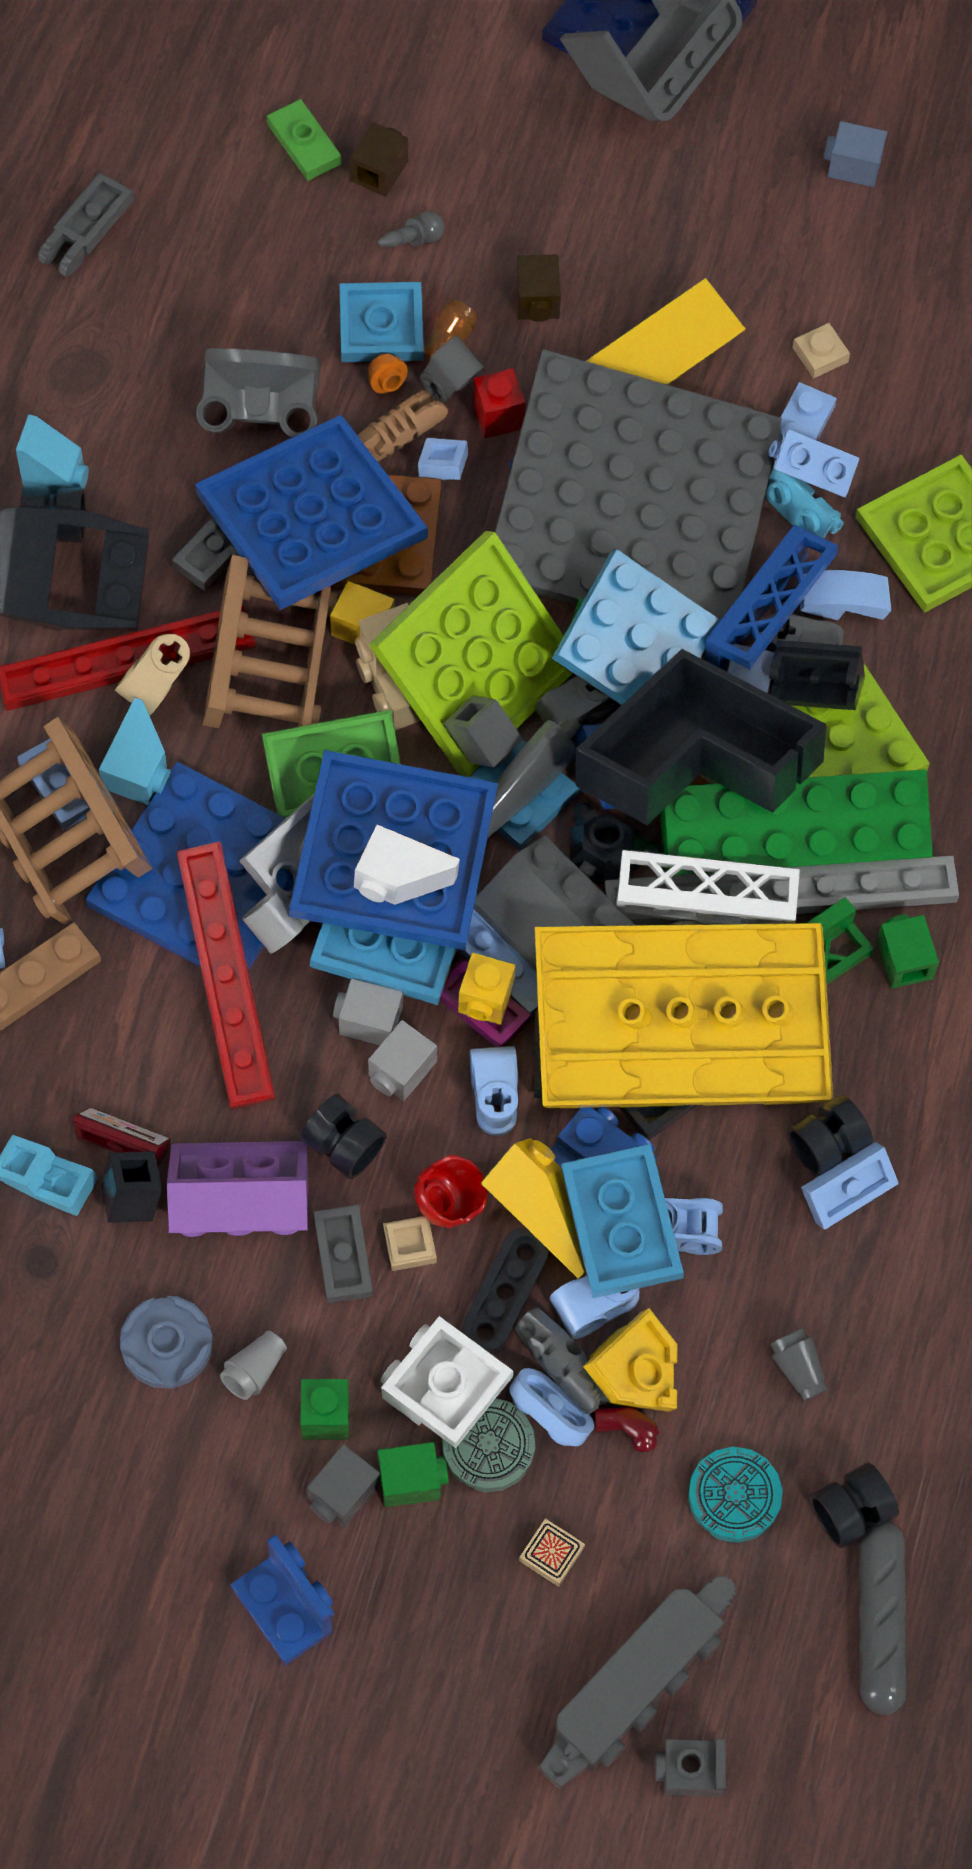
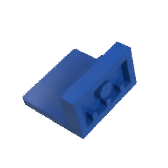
(284, 1602)

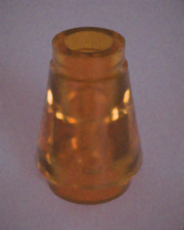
(451, 321)

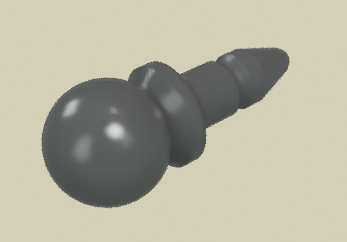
(425, 228)

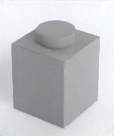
(368, 1011)
(401, 1061)

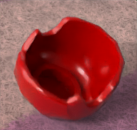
(450, 1191)

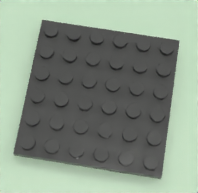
(638, 472)

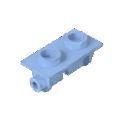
(814, 462)

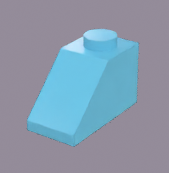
(49, 458)
(136, 758)

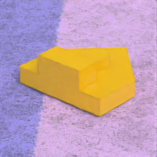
(637, 1365)

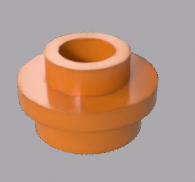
(386, 373)

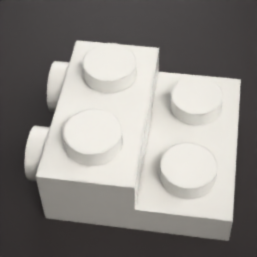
(444, 1381)

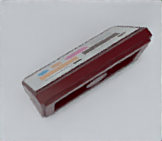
(118, 1134)

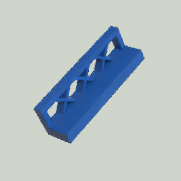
(764, 591)

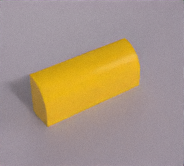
(673, 337)

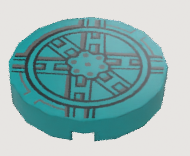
(735, 1494)

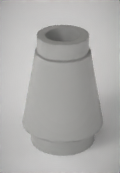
(253, 1365)

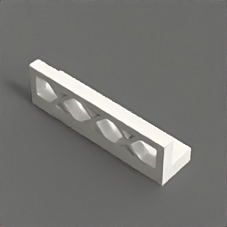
(700, 906)

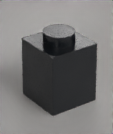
(131, 1187)

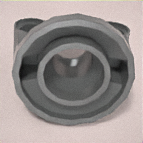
(258, 387)

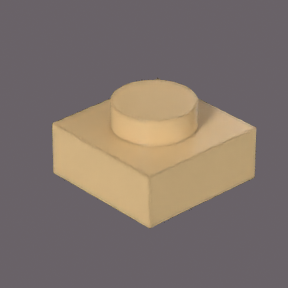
(821, 350)

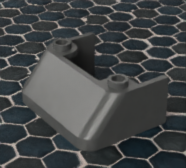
(664, 62)

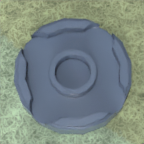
(166, 1342)

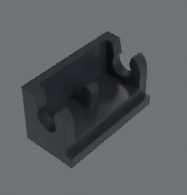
(817, 674)

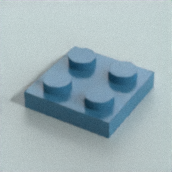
(381, 321)
(539, 811)

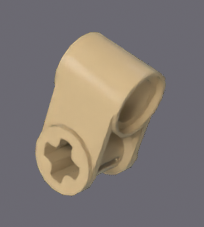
(149, 677)

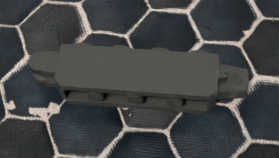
(635, 1678)

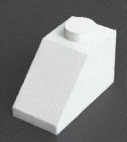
(402, 868)

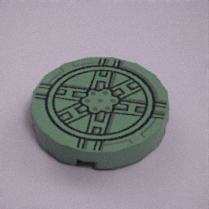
(494, 1450)

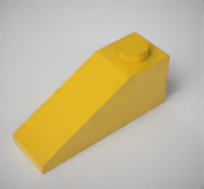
(536, 1194)

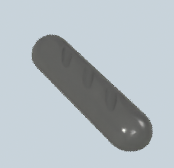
(882, 1618)

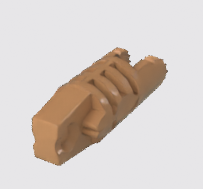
(401, 425)

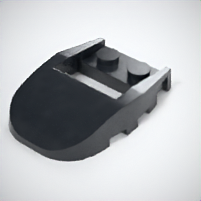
(27, 566)

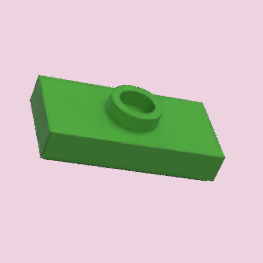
(304, 140)

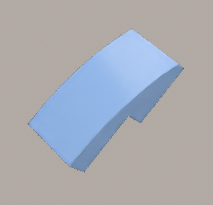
(848, 591)

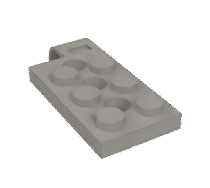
(277, 850)

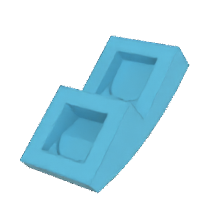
(45, 1176)

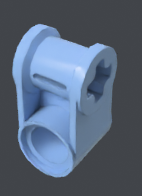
(495, 1083)
(687, 1221)
(586, 1314)

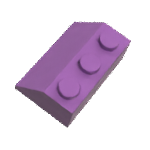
(238, 1187)

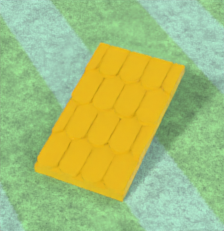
(683, 1015)

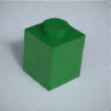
(907, 950)
(325, 1409)
(411, 1474)

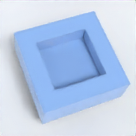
(443, 458)

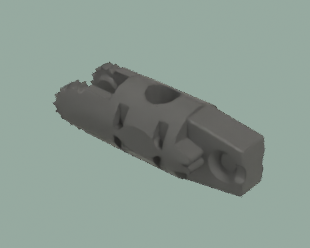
(560, 1359)

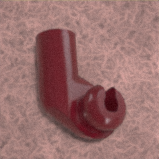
(630, 1421)

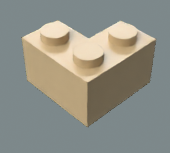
(371, 670)

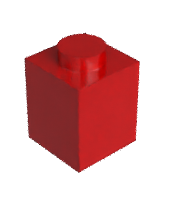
(498, 403)

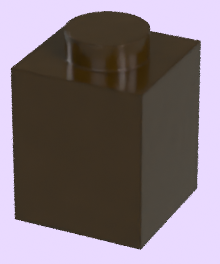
(379, 159)
(538, 287)

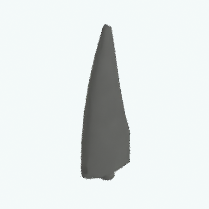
(533, 769)

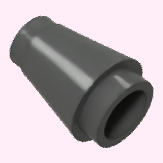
(800, 1363)

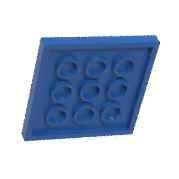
(311, 511)
(418, 803)
(185, 816)

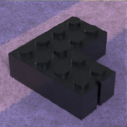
(692, 724)

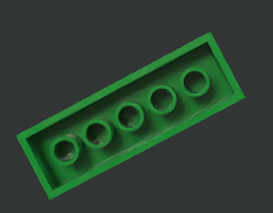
(818, 824)

